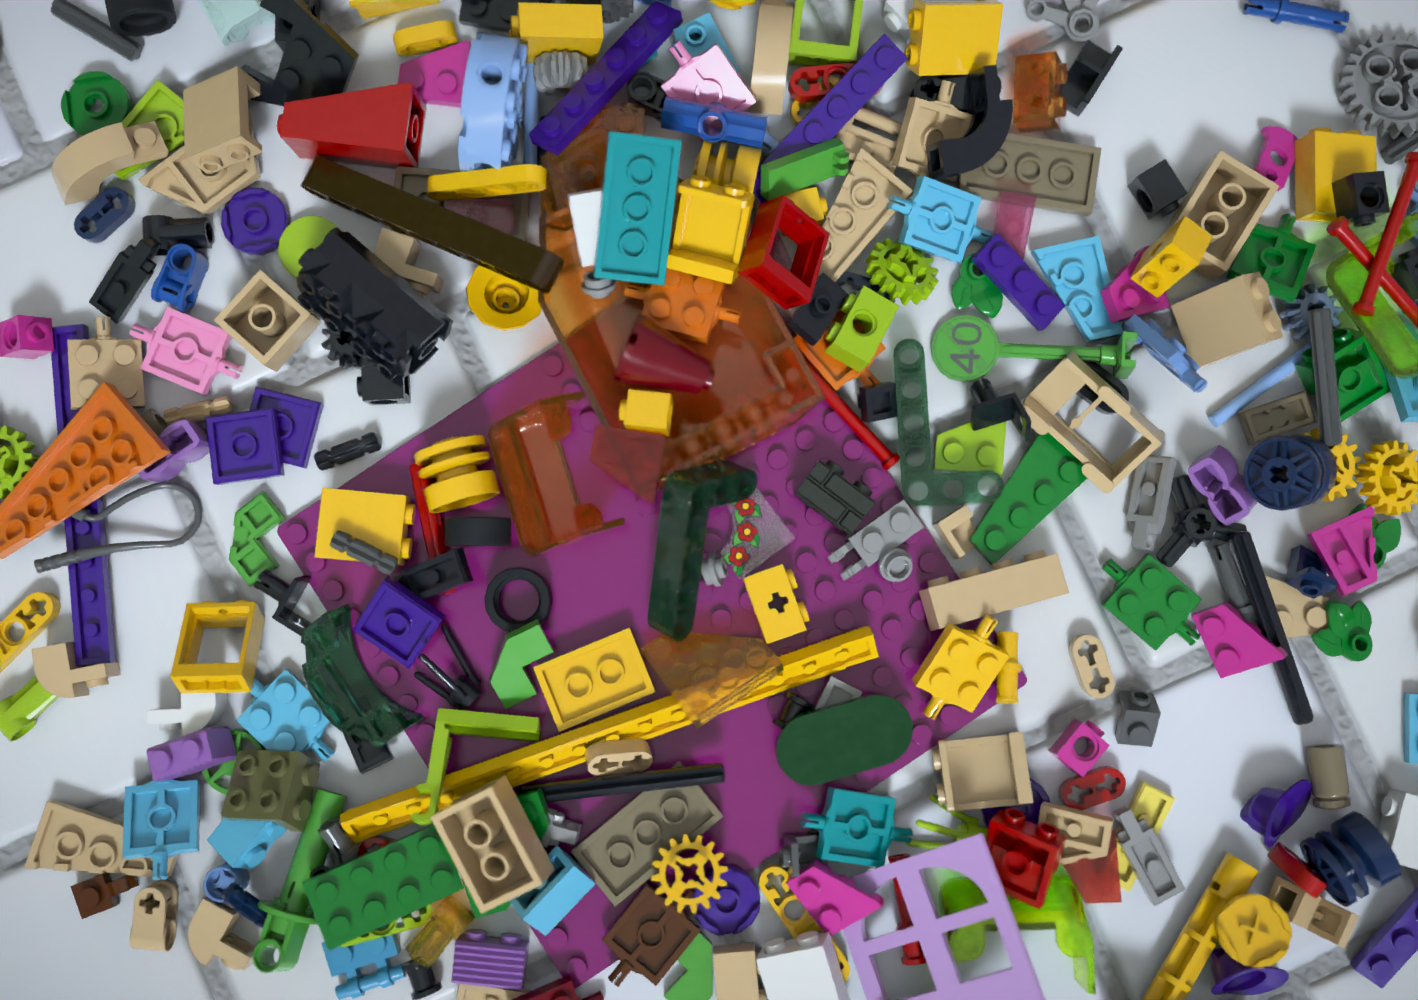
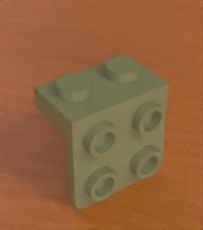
(272, 788)

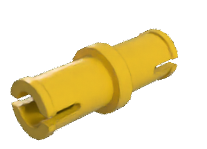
(1008, 676)

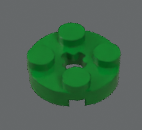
(83, 95)

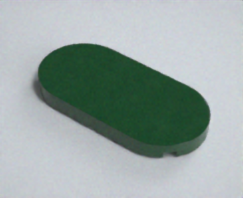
(843, 739)

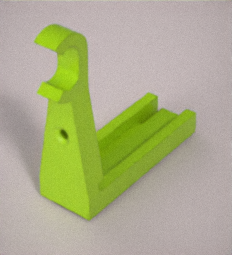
(467, 724)

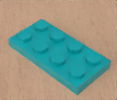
(636, 208)

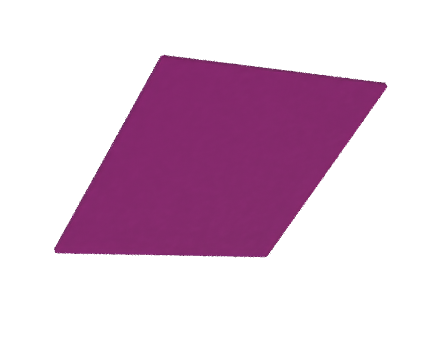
(606, 588)

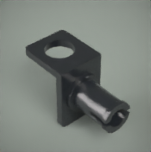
(995, 409)
(287, 596)

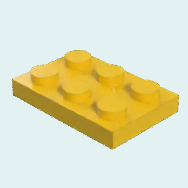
(594, 679)

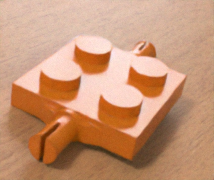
(685, 304)
(831, 369)

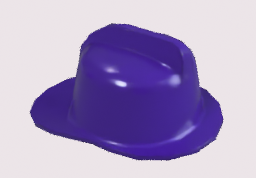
(1276, 810)
(1239, 979)

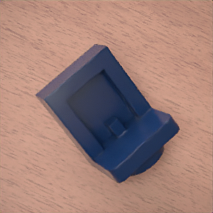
(1308, 573)

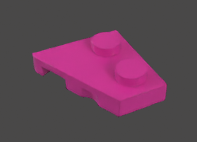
(438, 75)
(1125, 297)
(1348, 551)
(1233, 641)
(832, 897)

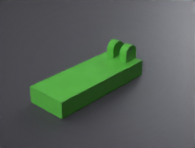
(803, 168)

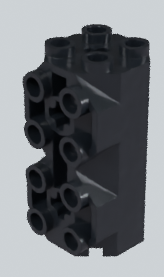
(370, 300)

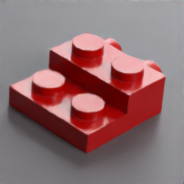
(1024, 855)

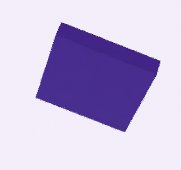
(297, 423)
(245, 446)
(398, 622)

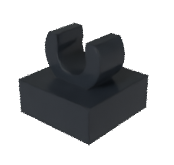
(877, 402)

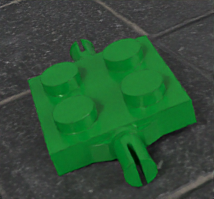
(1278, 257)
(1151, 601)

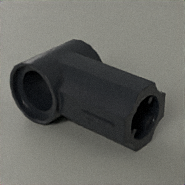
(170, 231)

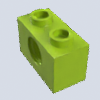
(875, 316)

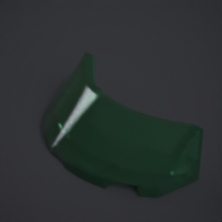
(344, 687)

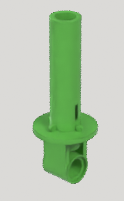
(291, 912)

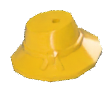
(490, 291)

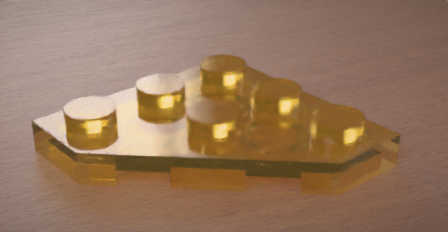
(710, 670)

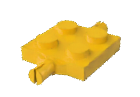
(960, 667)

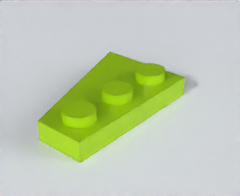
(167, 111)

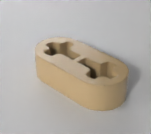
(1099, 664)
(618, 757)

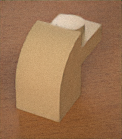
(401, 255)
(60, 676)
(1314, 913)
(212, 936)

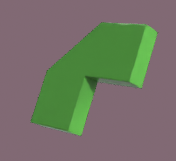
(251, 524)
(517, 651)
(697, 979)

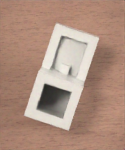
(195, 713)

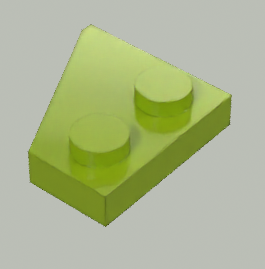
(970, 450)

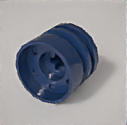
(1310, 472)
(1351, 858)

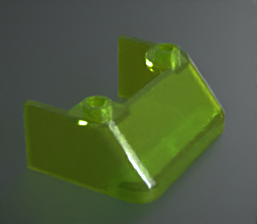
(1384, 329)
(1061, 912)

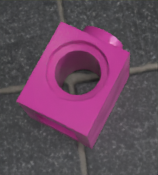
(26, 337)
(1064, 747)

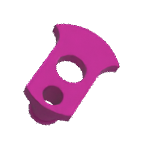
(1283, 143)

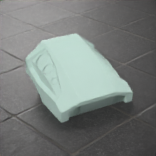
(235, 17)

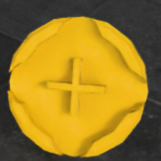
(1253, 930)

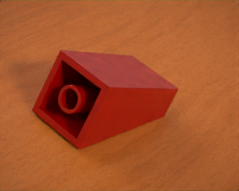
(358, 127)

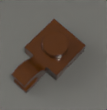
(100, 893)

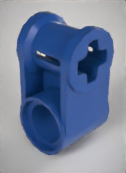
(176, 278)

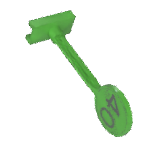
(969, 348)

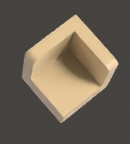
(955, 531)

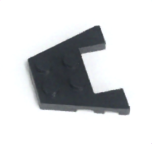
(313, 62)

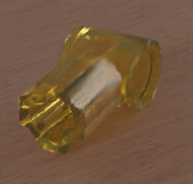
(444, 925)

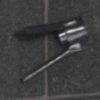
(459, 692)

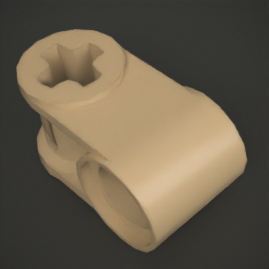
(155, 923)

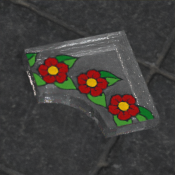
(755, 534)

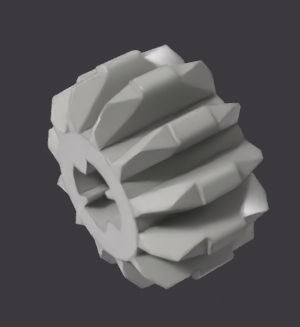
(558, 71)

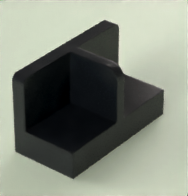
(1087, 75)

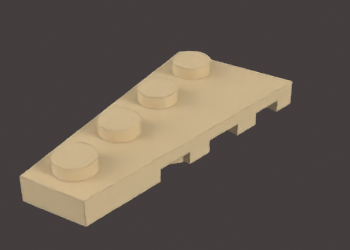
(859, 213)
(84, 841)

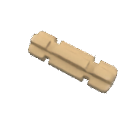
(198, 411)

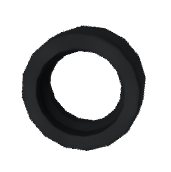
(140, 16)
(477, 531)
(505, 577)

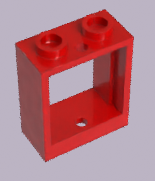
(769, 276)

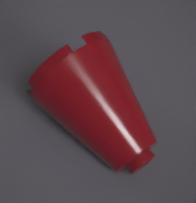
(662, 360)

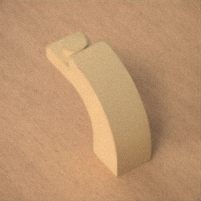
(771, 56)
(100, 153)

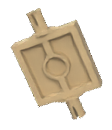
(925, 124)
(107, 361)

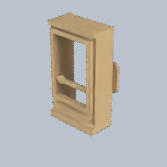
(1057, 390)

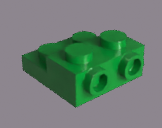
(1357, 370)

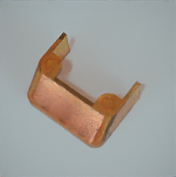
(539, 479)

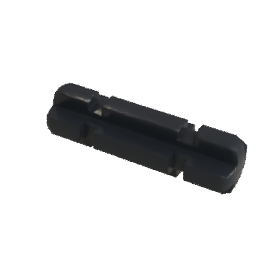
(347, 451)

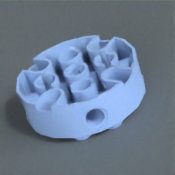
(492, 102)

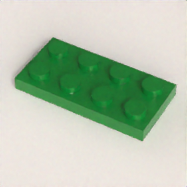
(382, 886)

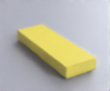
(1153, 807)

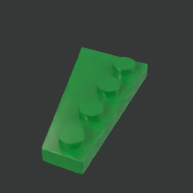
(1034, 489)

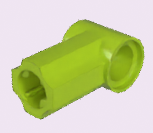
(20, 710)

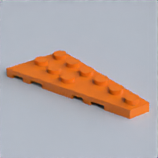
(86, 460)

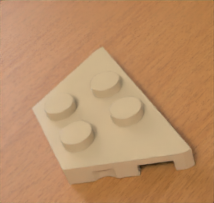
(197, 189)

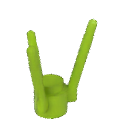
(961, 831)

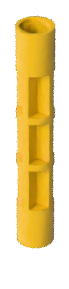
(1199, 934)

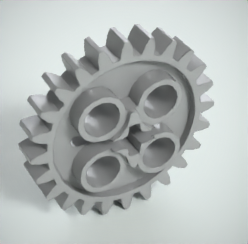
(1393, 85)

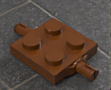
(650, 936)

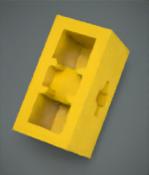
(1171, 257)
(760, 591)

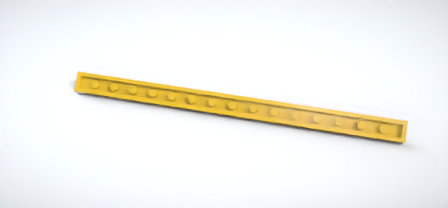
(570, 747)

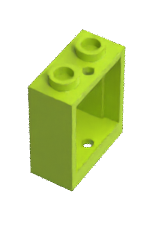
(815, 53)

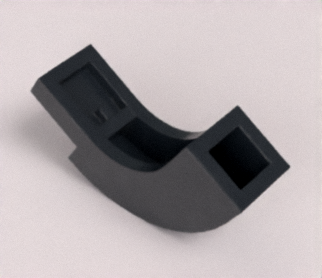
(985, 134)

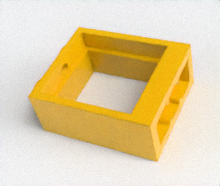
(217, 677)

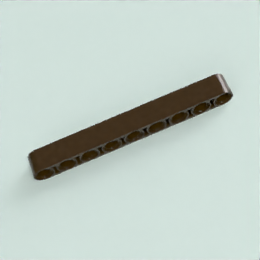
(434, 224)

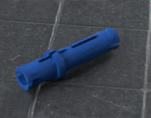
(1297, 13)

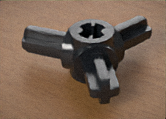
(1185, 533)

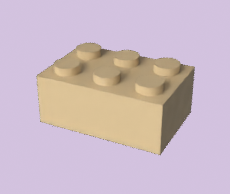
(1226, 204)
(493, 844)

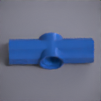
(691, 118)

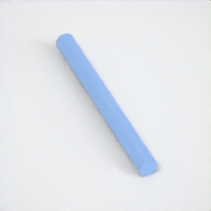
(531, 116)
(1257, 388)

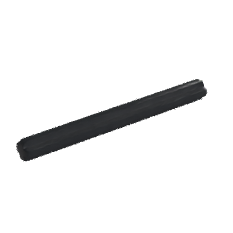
(1271, 626)
(630, 782)

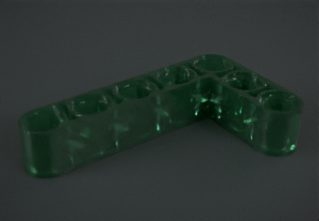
(922, 440)
(682, 535)

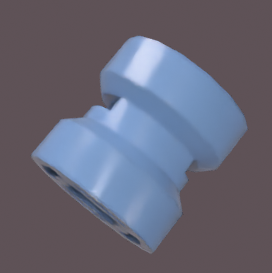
(218, 880)

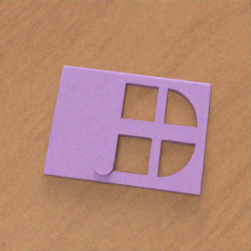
(974, 860)

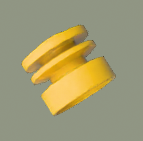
(725, 170)
(456, 471)

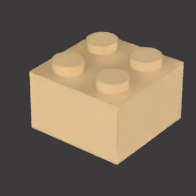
(267, 321)

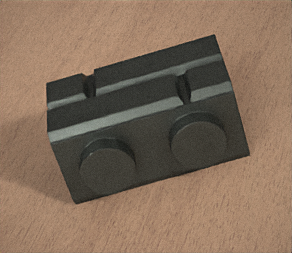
(835, 497)

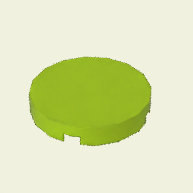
(299, 237)

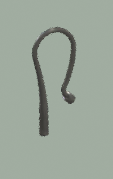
(87, 553)

